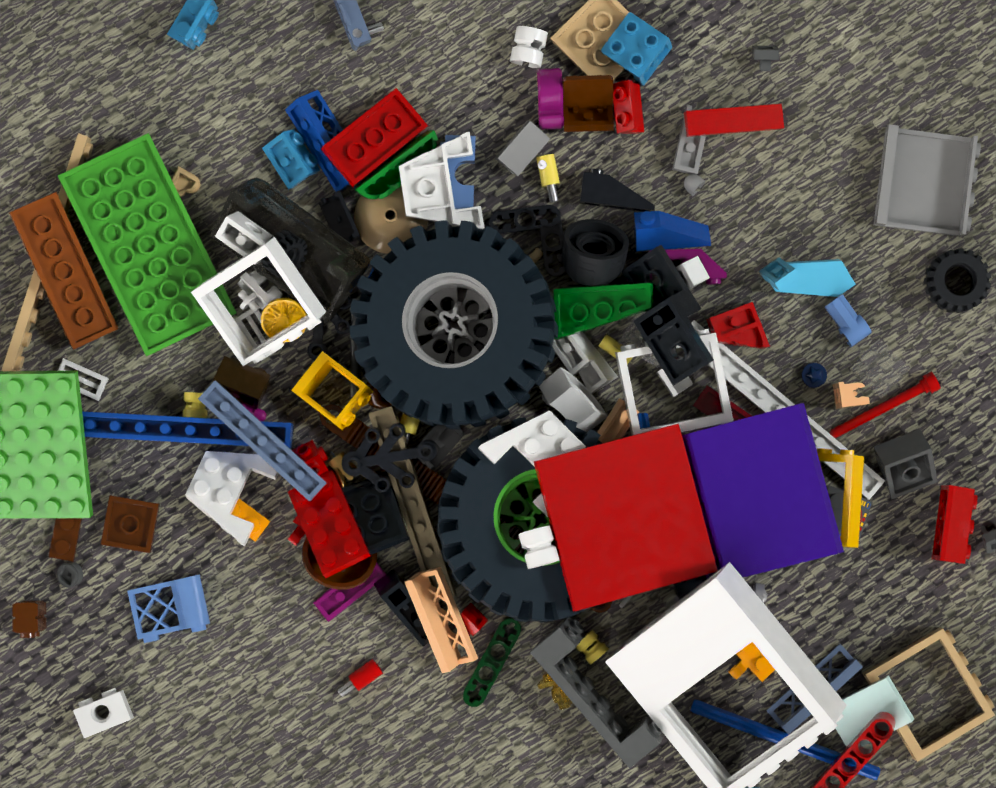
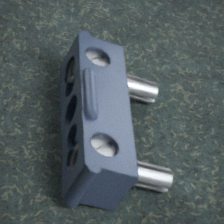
(354, 23)

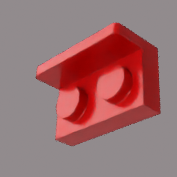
(628, 107)

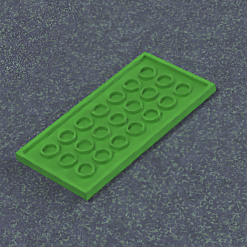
(144, 241)

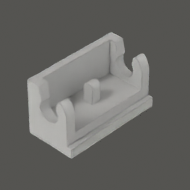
(522, 148)

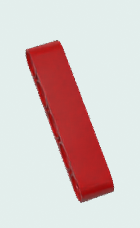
(857, 752)

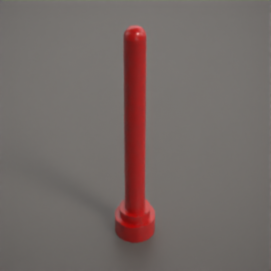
(927, 384)

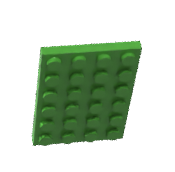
(42, 446)

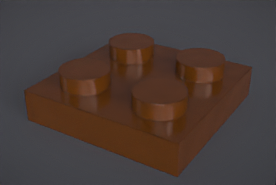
(130, 524)

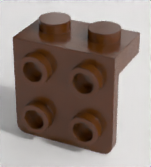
(588, 103)

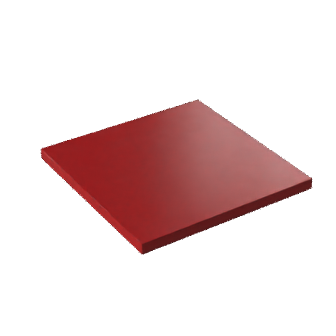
(625, 517)

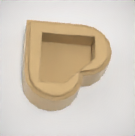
(185, 182)

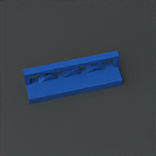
(310, 127)

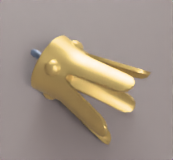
(336, 464)

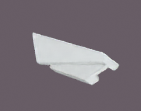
(582, 357)

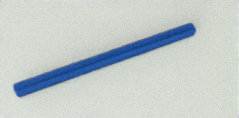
(774, 735)

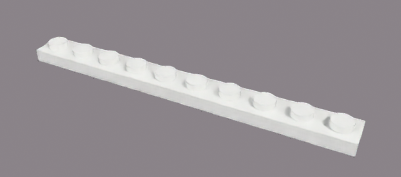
(770, 399)

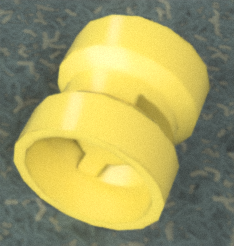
(194, 407)
(594, 651)

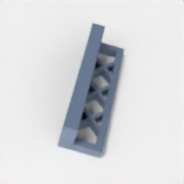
(836, 682)

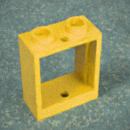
(316, 374)

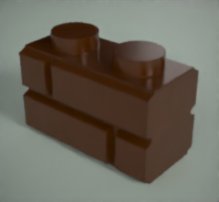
(29, 618)

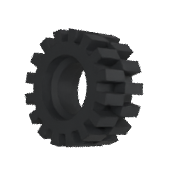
(294, 248)

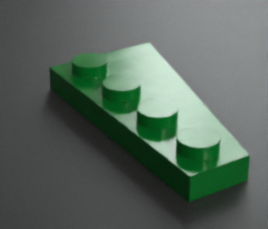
(595, 306)

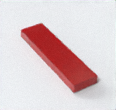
(734, 120)

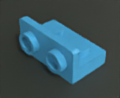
(291, 158)

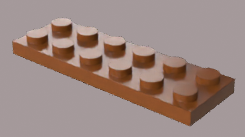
(63, 270)

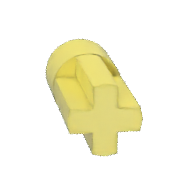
(611, 346)

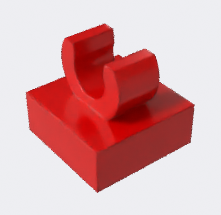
(473, 619)

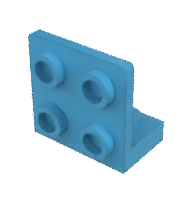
(193, 21)
(637, 47)

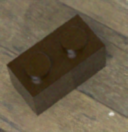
(243, 382)

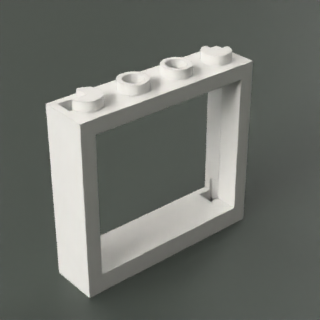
(229, 328)
(686, 425)

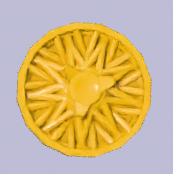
(281, 314)

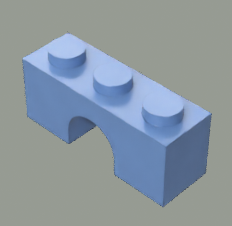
(462, 194)

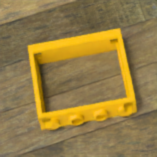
(852, 492)

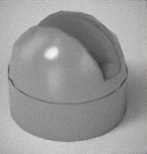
(692, 182)

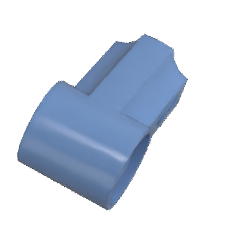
(849, 323)

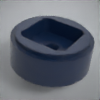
(814, 375)

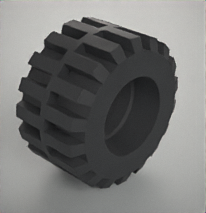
(936, 285)

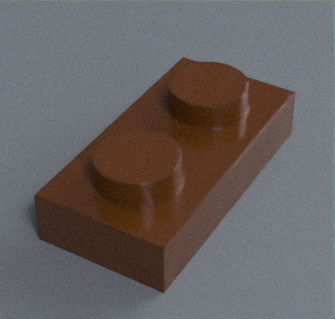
(65, 538)

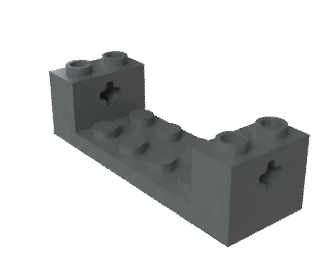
(551, 654)

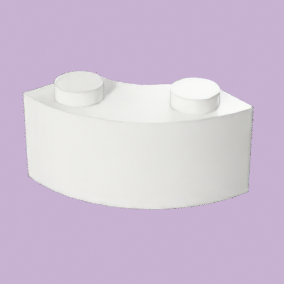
(572, 399)

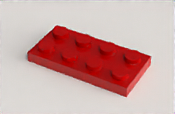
(374, 137)
(330, 527)

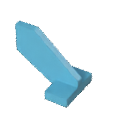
(808, 277)

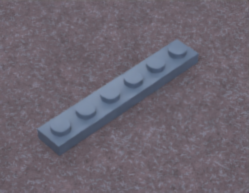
(262, 440)

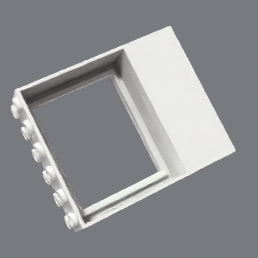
(695, 640)

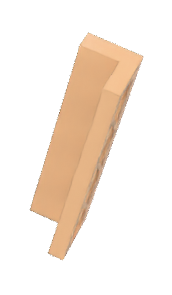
(436, 620)

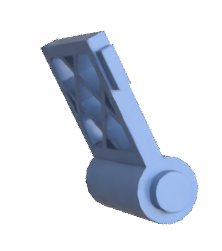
(189, 605)

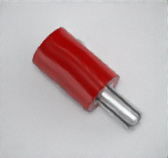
(362, 677)

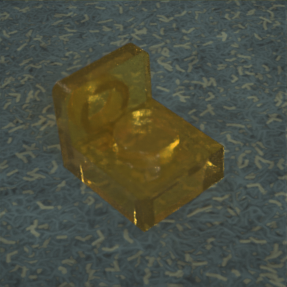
(557, 693)

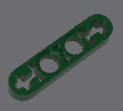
(494, 663)

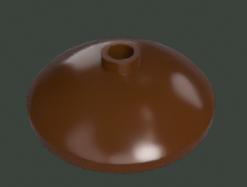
(345, 579)

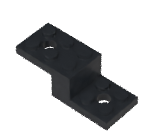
(668, 321)

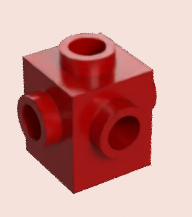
(313, 456)

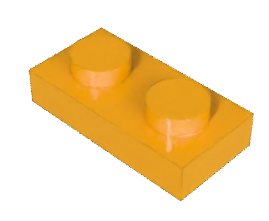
(249, 514)

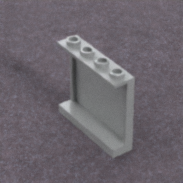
(926, 181)

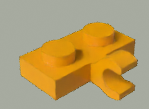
(751, 658)

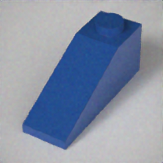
(668, 230)

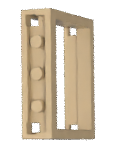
(971, 681)

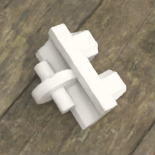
(253, 294)

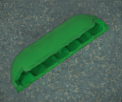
(387, 177)

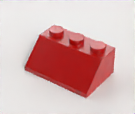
(954, 524)

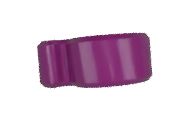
(550, 98)

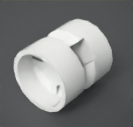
(529, 46)
(539, 547)

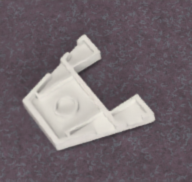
(428, 185)
(535, 440)
(219, 486)

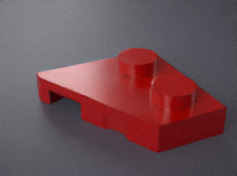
(739, 327)

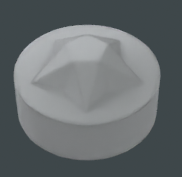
(760, 591)

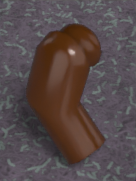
(376, 399)

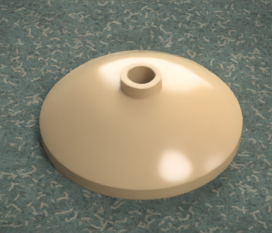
(376, 229)

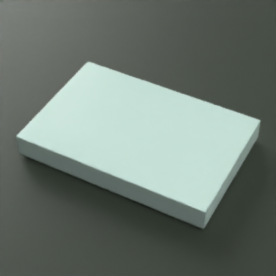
(868, 702)

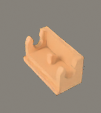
(845, 395)

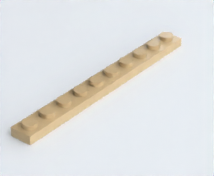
(29, 314)

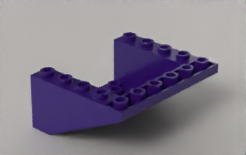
(763, 492)

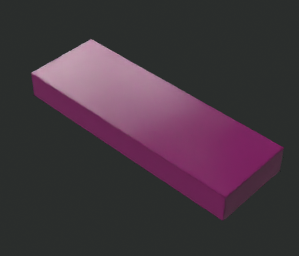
(337, 600)

